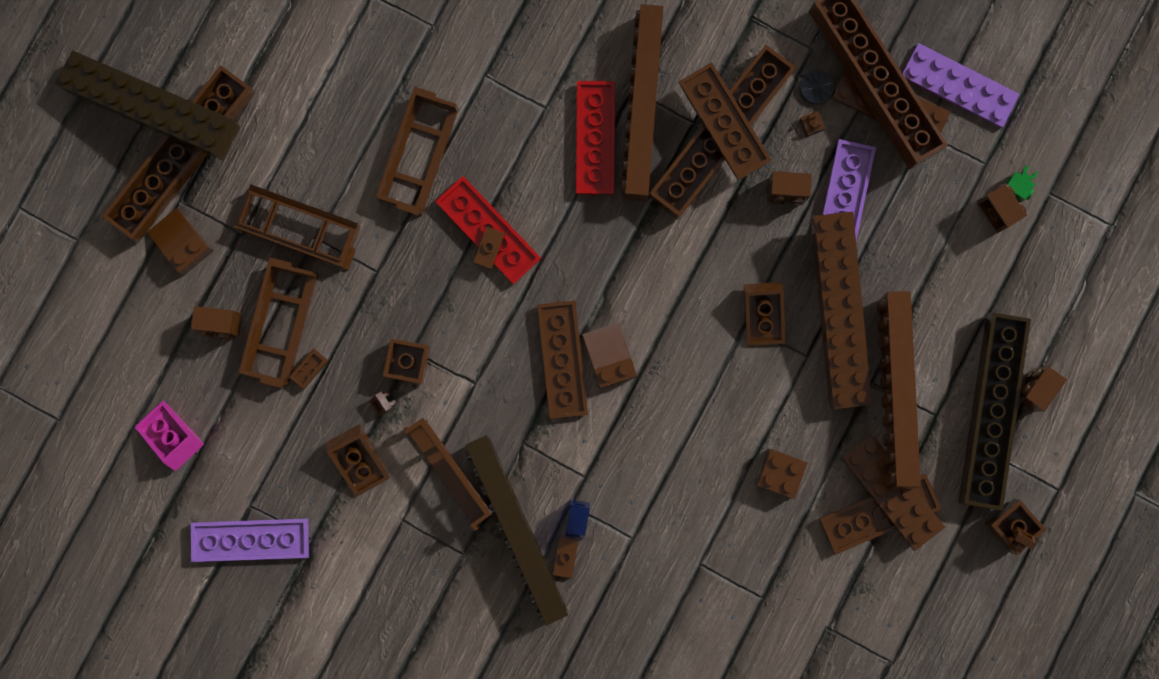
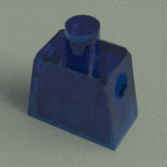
(577, 519)

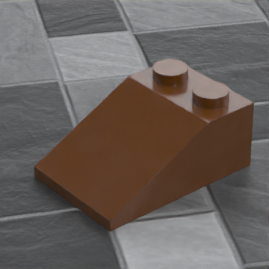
(180, 242)
(764, 313)
(609, 355)
(357, 460)

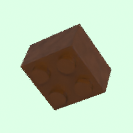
(789, 187)
(1002, 208)
(216, 321)
(406, 361)
(1041, 388)
(781, 473)
(1014, 515)

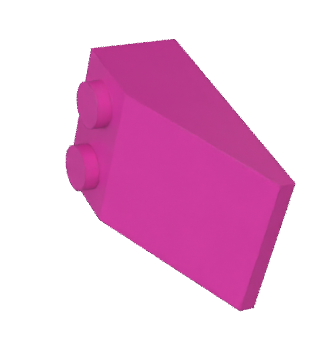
(169, 436)

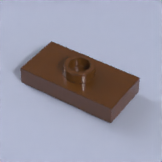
(489, 248)
(308, 369)
(565, 557)

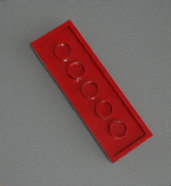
(595, 138)
(473, 214)

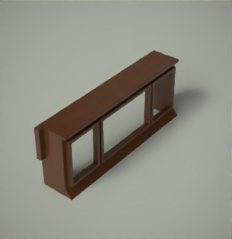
(418, 95)
(348, 250)
(259, 318)
(449, 471)

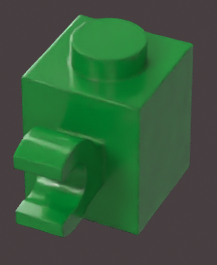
(1021, 184)

